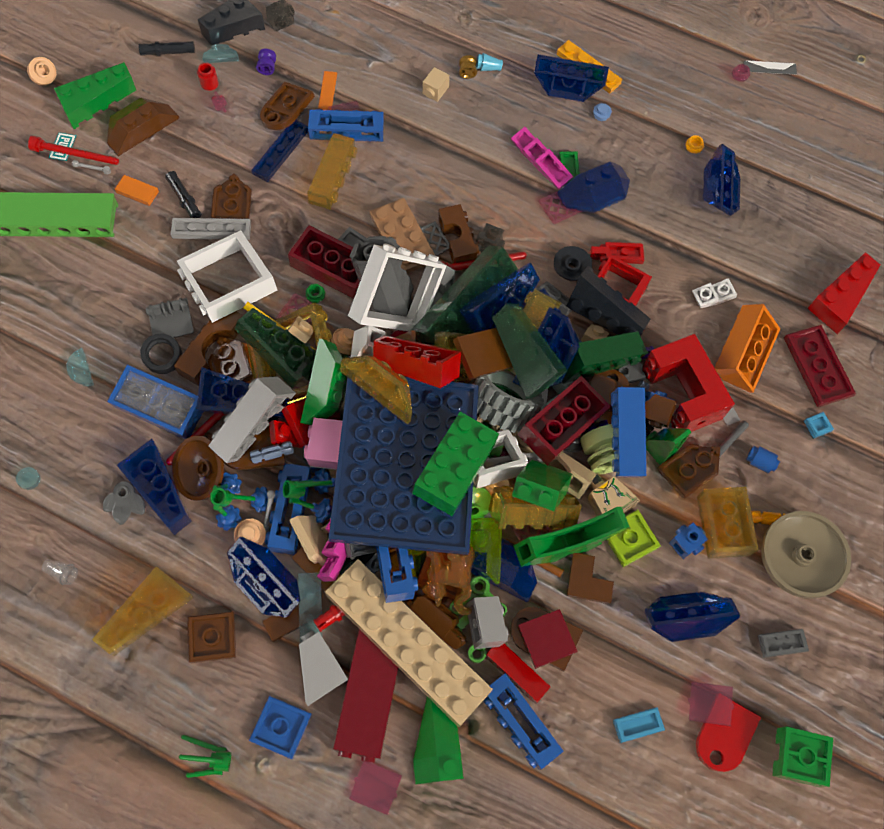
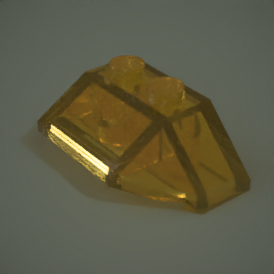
(381, 383)

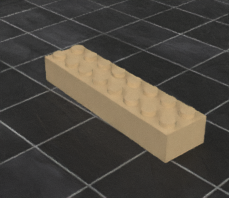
(409, 643)

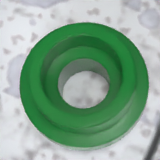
(315, 288)

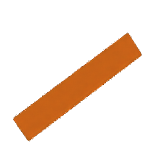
(327, 90)

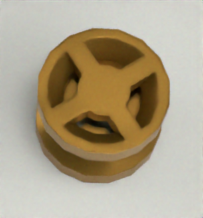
(468, 67)

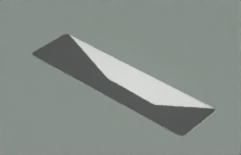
(771, 67)

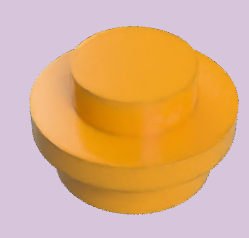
(694, 144)

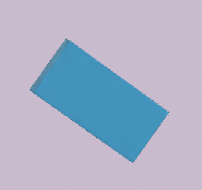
(638, 725)

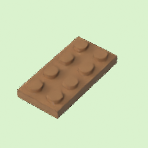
(398, 222)

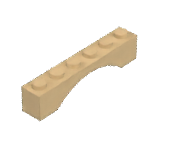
(581, 475)

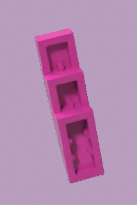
(541, 158)
(336, 557)

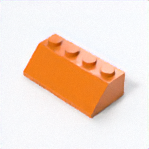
(748, 347)

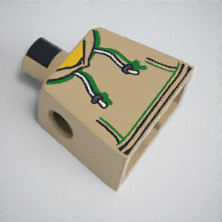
(610, 495)

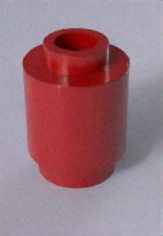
(207, 76)

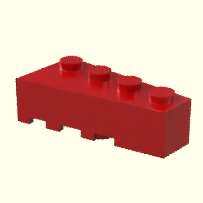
(842, 296)
(419, 361)

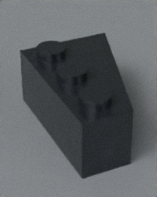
(229, 20)

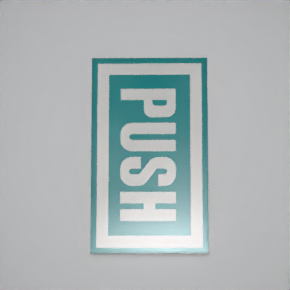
(64, 140)

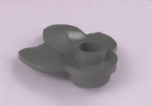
(123, 505)

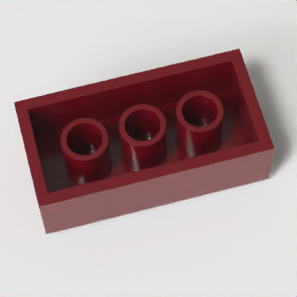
(325, 260)
(563, 420)

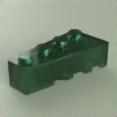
(277, 346)
(528, 351)

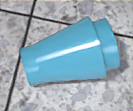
(488, 63)

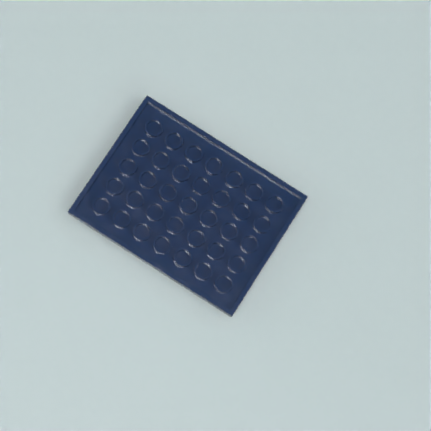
(383, 461)

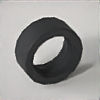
(153, 340)

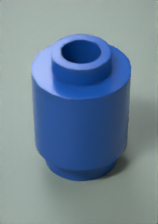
(763, 459)

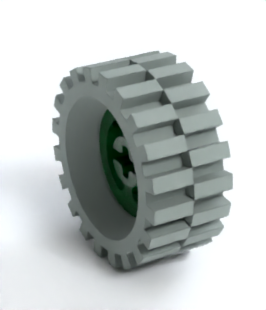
(505, 402)

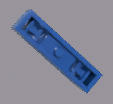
(346, 124)
(282, 543)
(399, 589)
(519, 737)

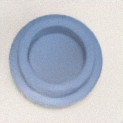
(602, 111)

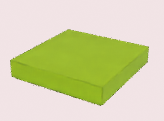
(634, 541)

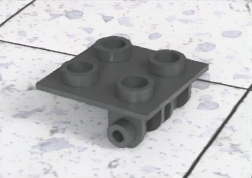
(171, 318)

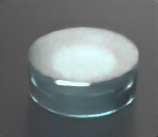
(28, 478)

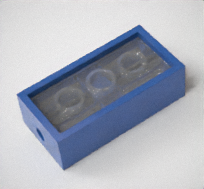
(156, 402)

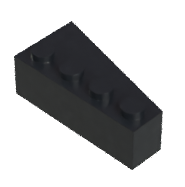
(605, 306)

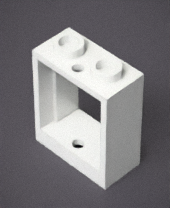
(507, 470)

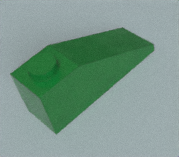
(666, 443)

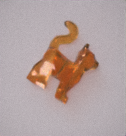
(451, 573)

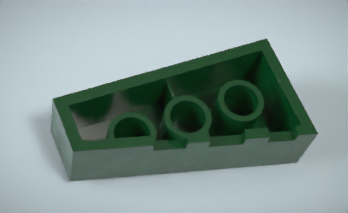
(605, 354)

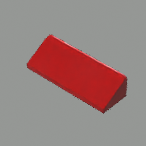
(518, 672)

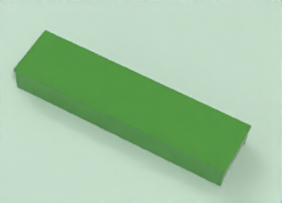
(57, 211)

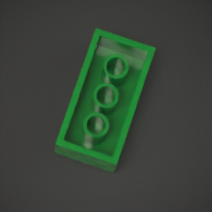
(455, 463)

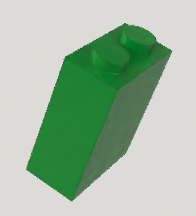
(542, 485)

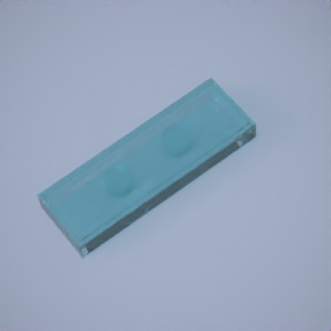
(311, 602)

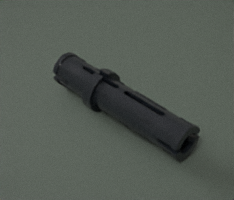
(166, 48)
(174, 181)

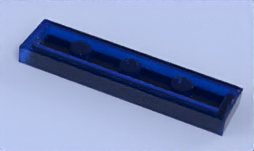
(280, 150)

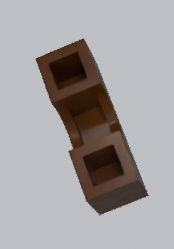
(454, 221)

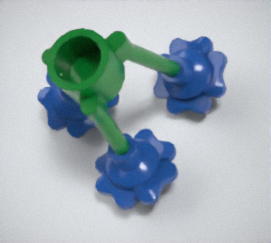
(321, 483)
(225, 493)

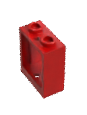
(627, 272)

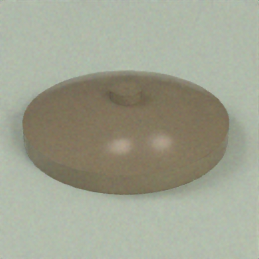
(806, 555)

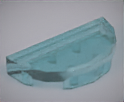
(220, 53)
(79, 369)

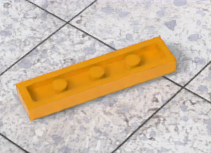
(573, 52)

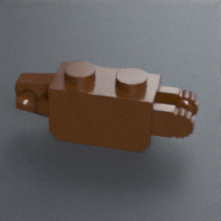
(438, 619)

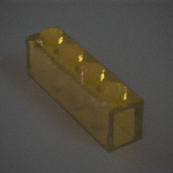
(331, 171)

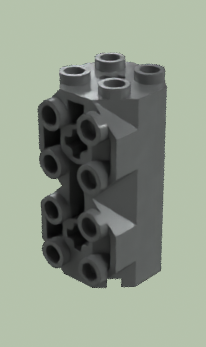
(394, 287)

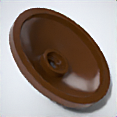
(197, 468)

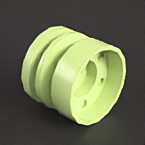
(599, 445)

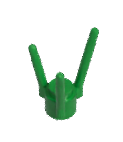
(219, 761)

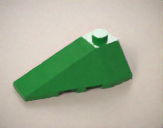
(437, 748)

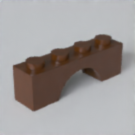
(194, 357)
(657, 409)

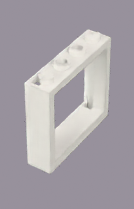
(370, 280)
(238, 298)

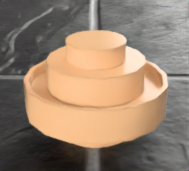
(41, 71)
(343, 340)
(251, 530)

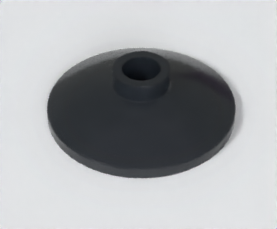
(571, 256)

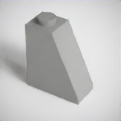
(319, 667)

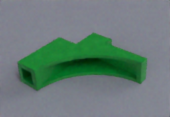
(571, 540)

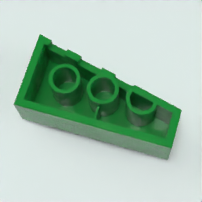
(94, 93)

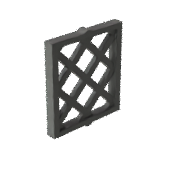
(441, 235)

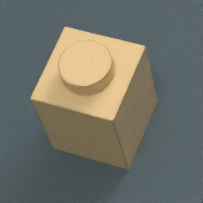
(435, 84)

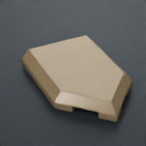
(310, 537)

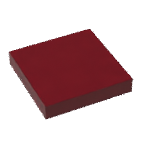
(547, 639)

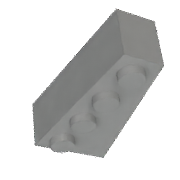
(250, 417)

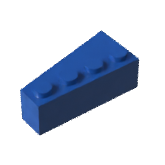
(629, 432)

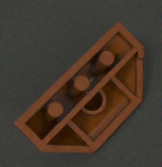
(137, 123)

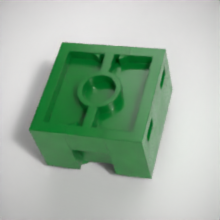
(803, 757)

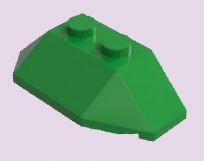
(325, 384)

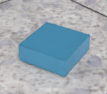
(818, 425)

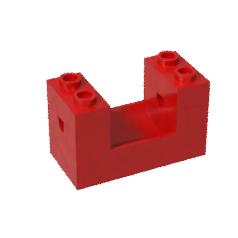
(697, 375)

